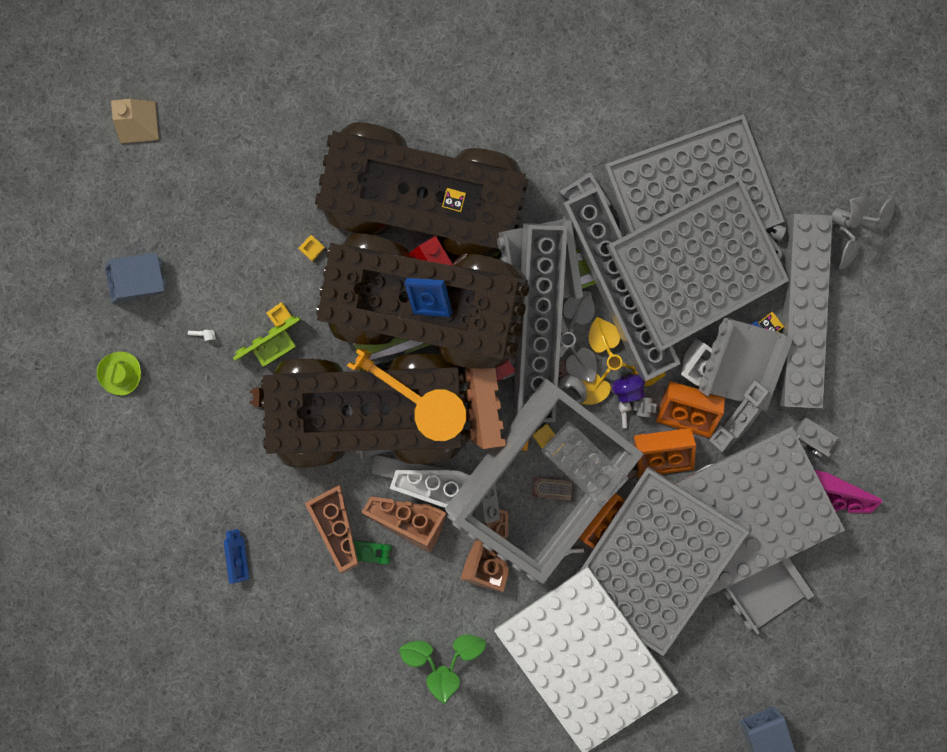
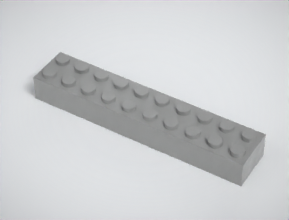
(593, 231)
(806, 310)
(540, 338)

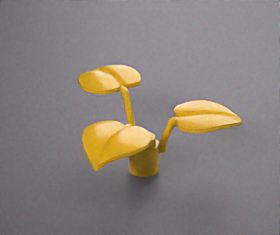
(602, 337)

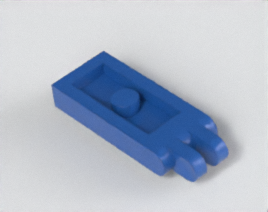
(236, 557)

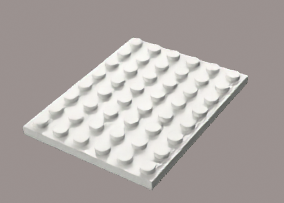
(586, 660)

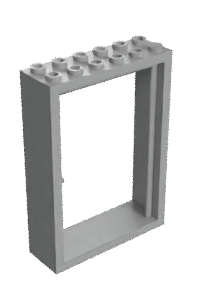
(499, 459)

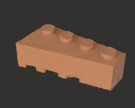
(483, 408)
(333, 523)

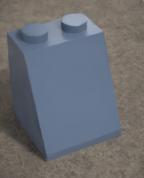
(134, 277)
(767, 732)

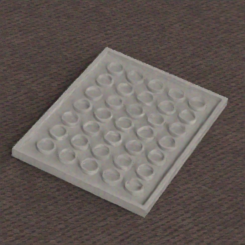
(687, 168)
(698, 263)
(773, 496)
(662, 557)

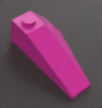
(847, 496)

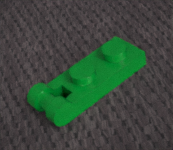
(367, 552)

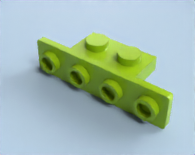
(271, 346)

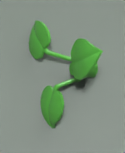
(442, 681)

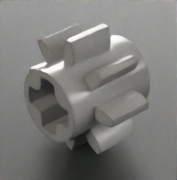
(644, 407)

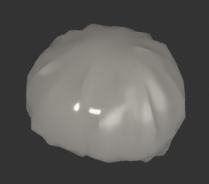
(573, 387)

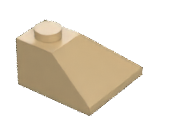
(135, 120)

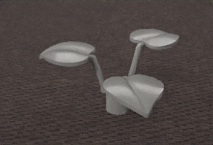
(859, 208)
(583, 362)

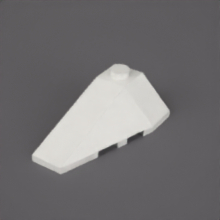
(695, 361)
(429, 485)

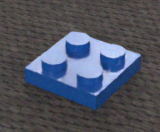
(428, 297)

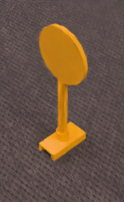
(438, 413)

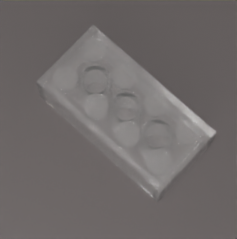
(584, 464)

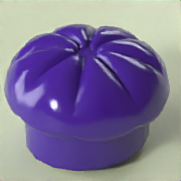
(628, 388)

